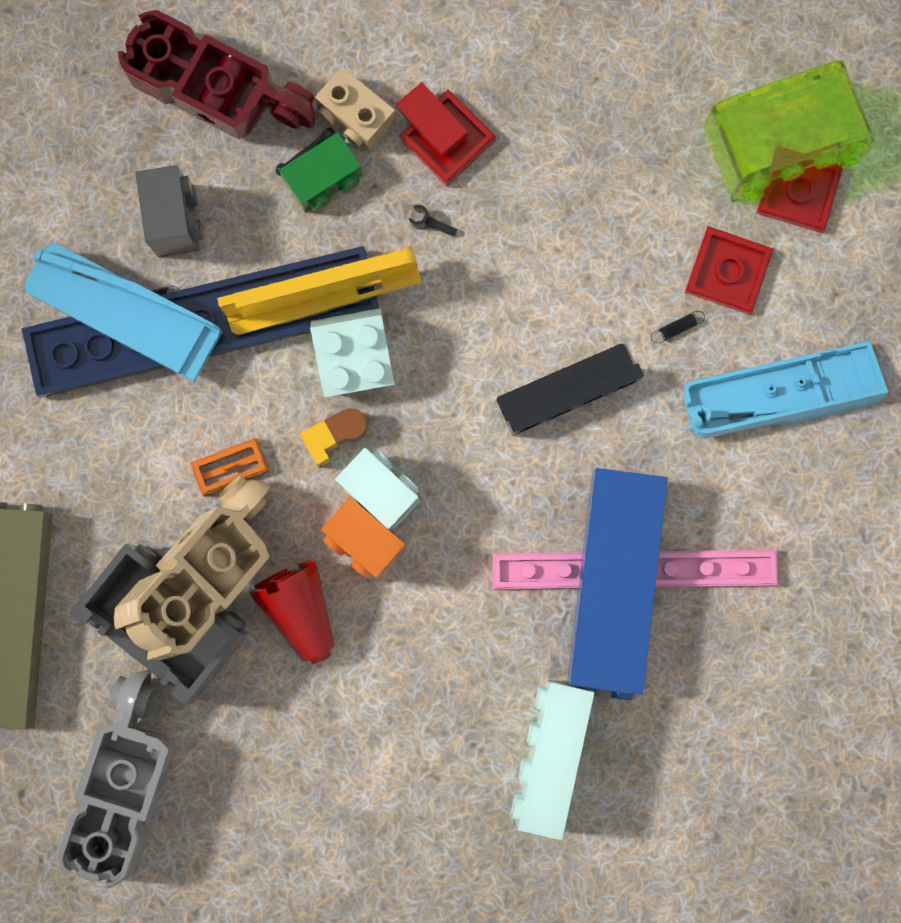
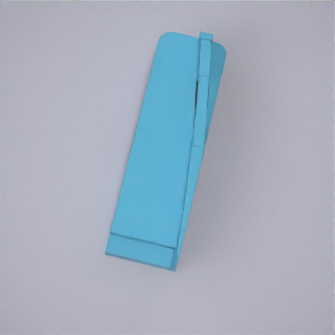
(122, 310)
(785, 391)

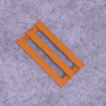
(257, 456)

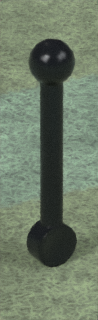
(325, 135)

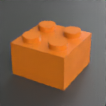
(363, 538)

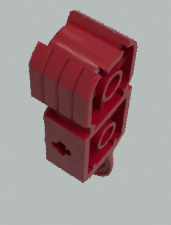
(208, 78)

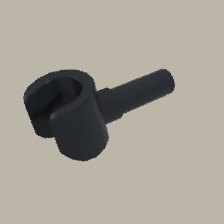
(430, 222)

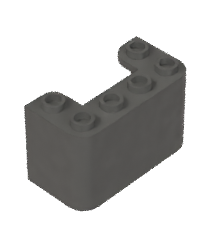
(187, 672)

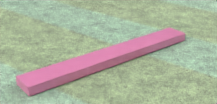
(673, 569)

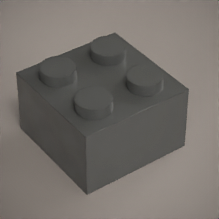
(168, 211)

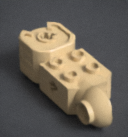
(197, 575)

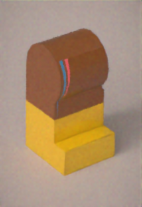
(342, 427)

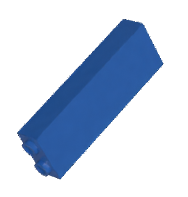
(617, 582)

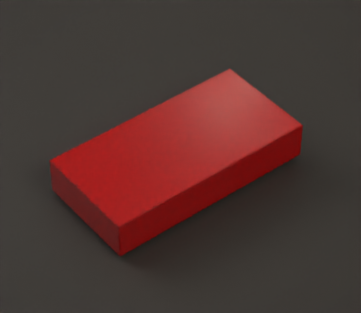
(431, 119)

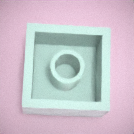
(352, 352)
(378, 489)

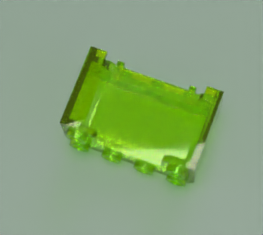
(787, 129)

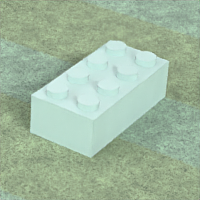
(553, 759)

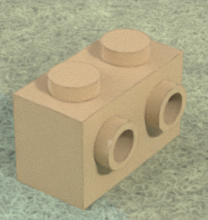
(354, 109)

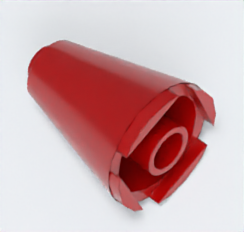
(298, 610)

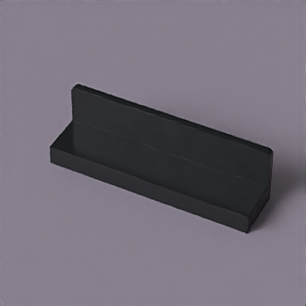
(568, 389)

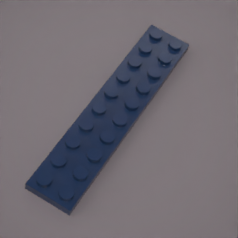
(74, 356)

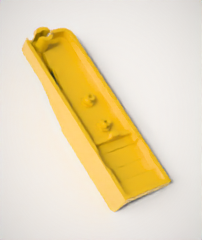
(319, 291)

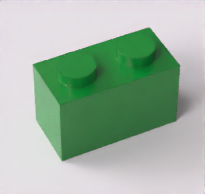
(322, 173)

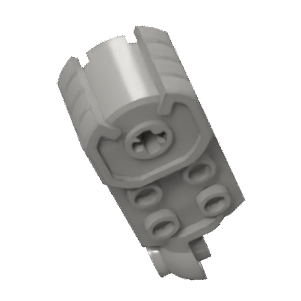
(117, 789)

